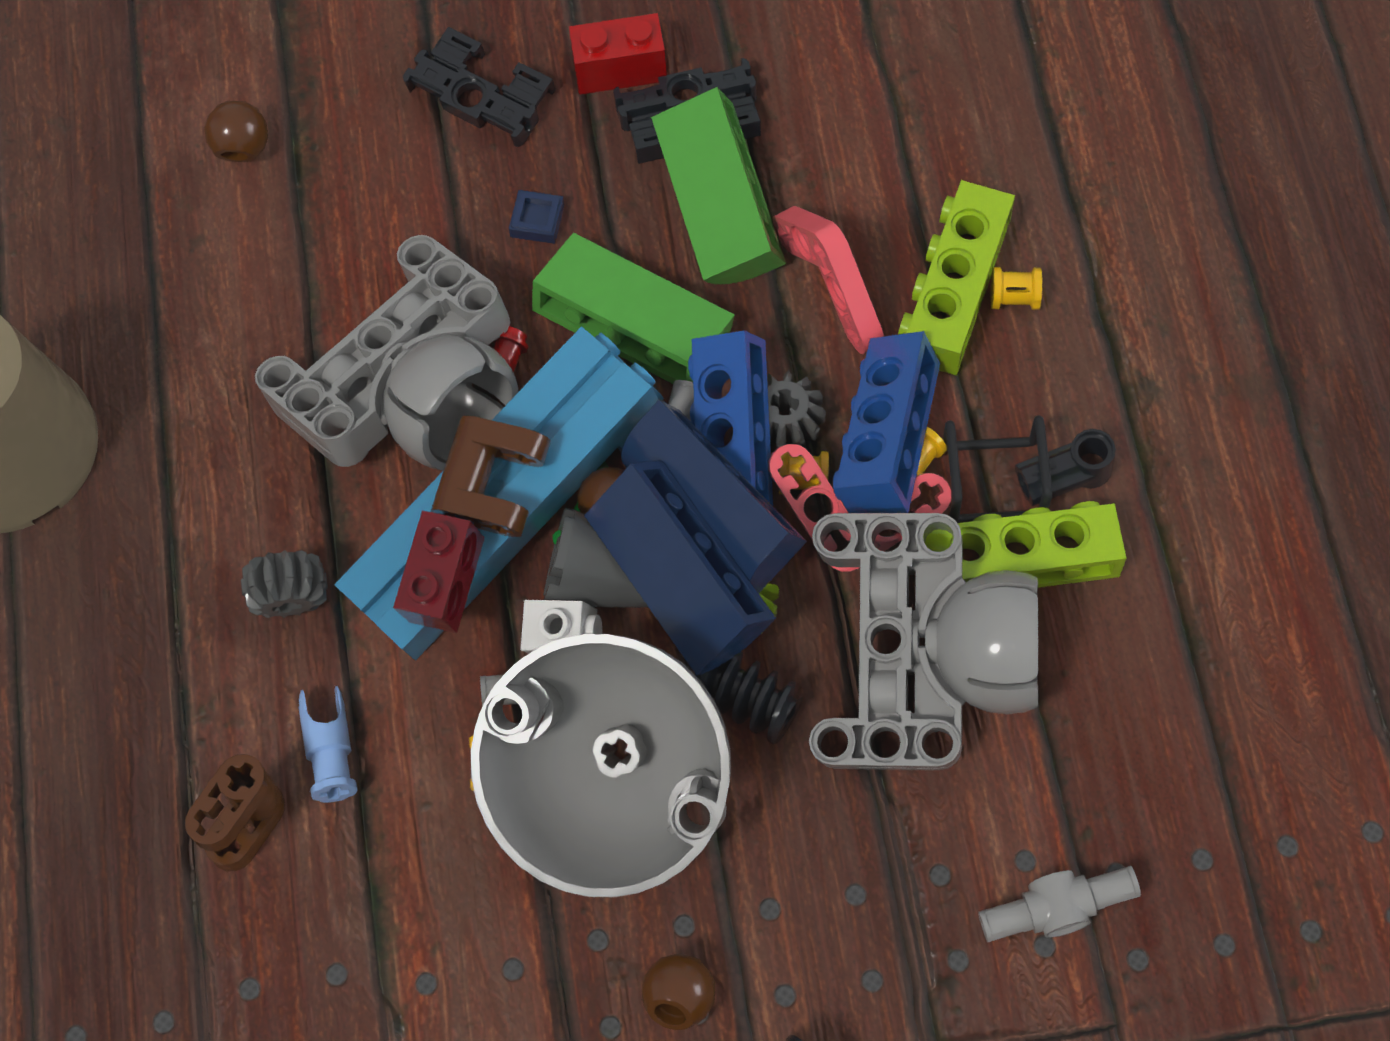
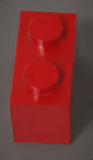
(618, 53)

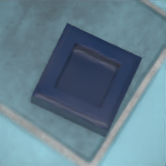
(536, 216)

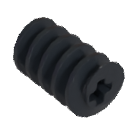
(752, 697)

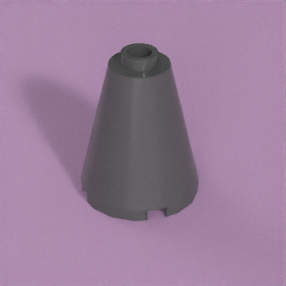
(585, 569)

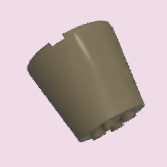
(44, 433)

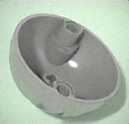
(563, 795)

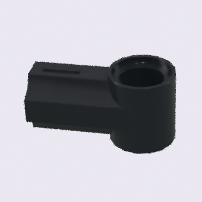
(1067, 467)

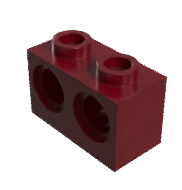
(439, 571)

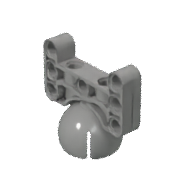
(402, 366)
(974, 631)

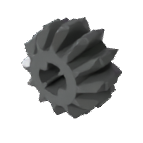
(803, 407)
(284, 584)

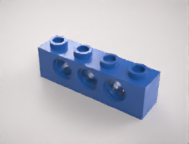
(745, 407)
(887, 425)

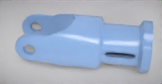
(328, 749)

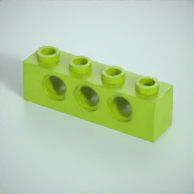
(973, 212)
(1091, 525)

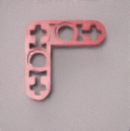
(826, 247)
(811, 468)

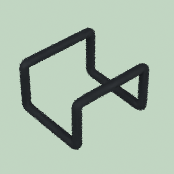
(1037, 436)

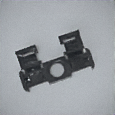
(645, 103)
(504, 111)

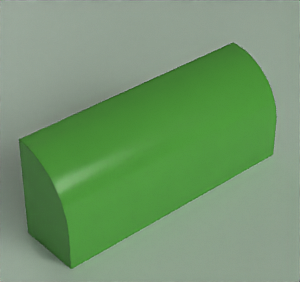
(718, 189)
(631, 306)

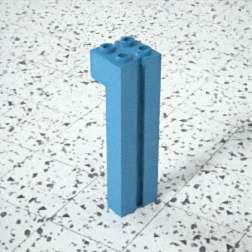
(586, 408)

